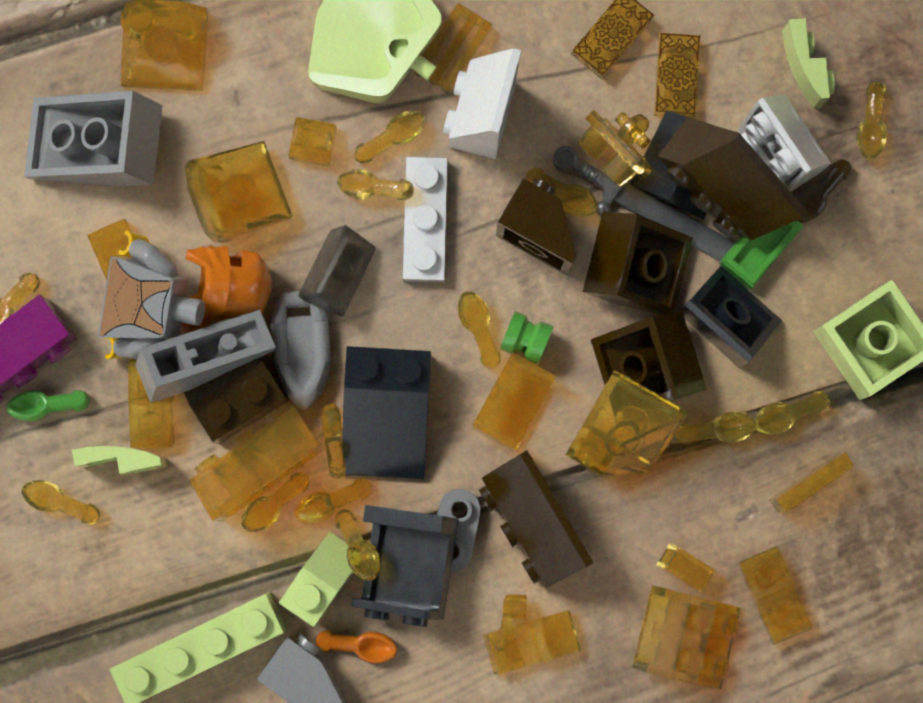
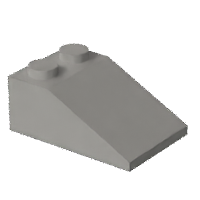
(94, 139)

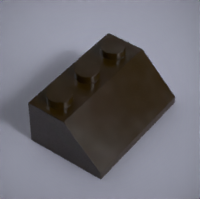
(729, 180)
(534, 521)

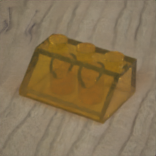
(255, 463)

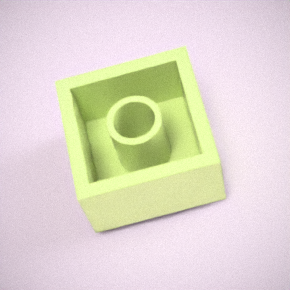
(874, 340)

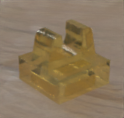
(312, 141)

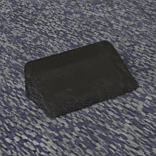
(337, 270)

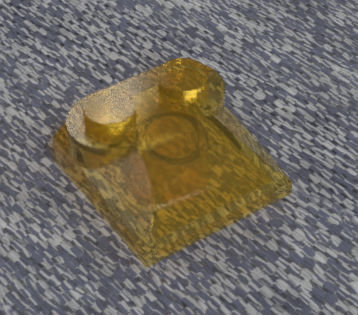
(163, 45)
(236, 192)

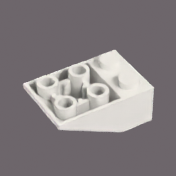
(783, 141)

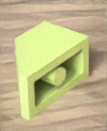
(319, 581)

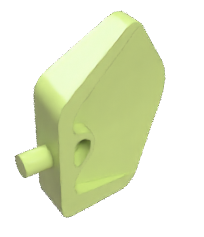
(371, 45)

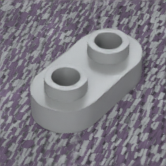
(466, 526)

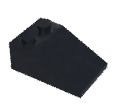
(385, 412)

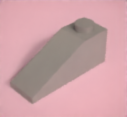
(202, 355)
(300, 673)

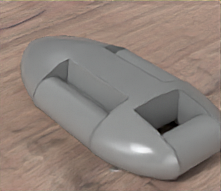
(301, 350)

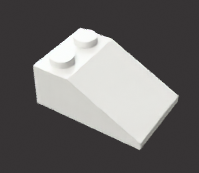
(483, 103)

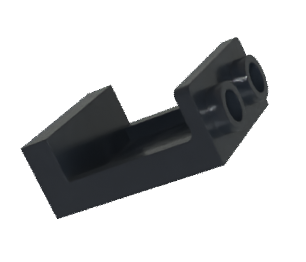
(413, 565)

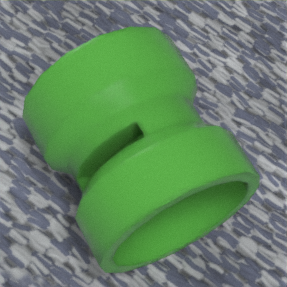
(526, 337)

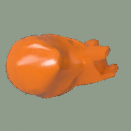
(228, 284)

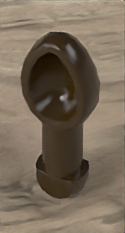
(815, 197)

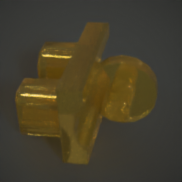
(604, 134)

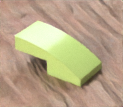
(128, 459)

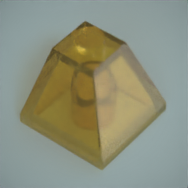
(625, 429)

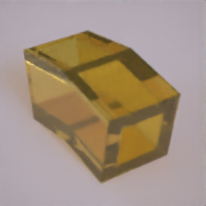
(685, 567)

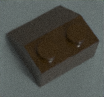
(538, 225)
(637, 263)
(653, 354)
(236, 399)

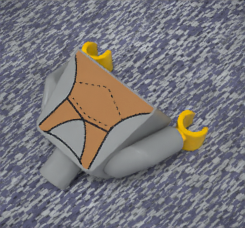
(144, 300)

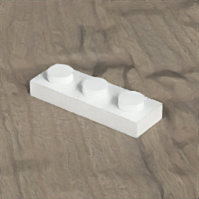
(425, 220)

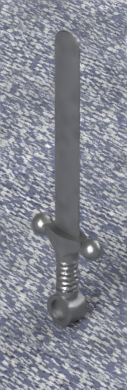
(643, 203)

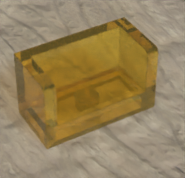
(513, 402)

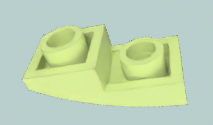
(810, 74)

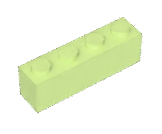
(198, 649)

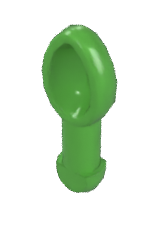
(36, 405)

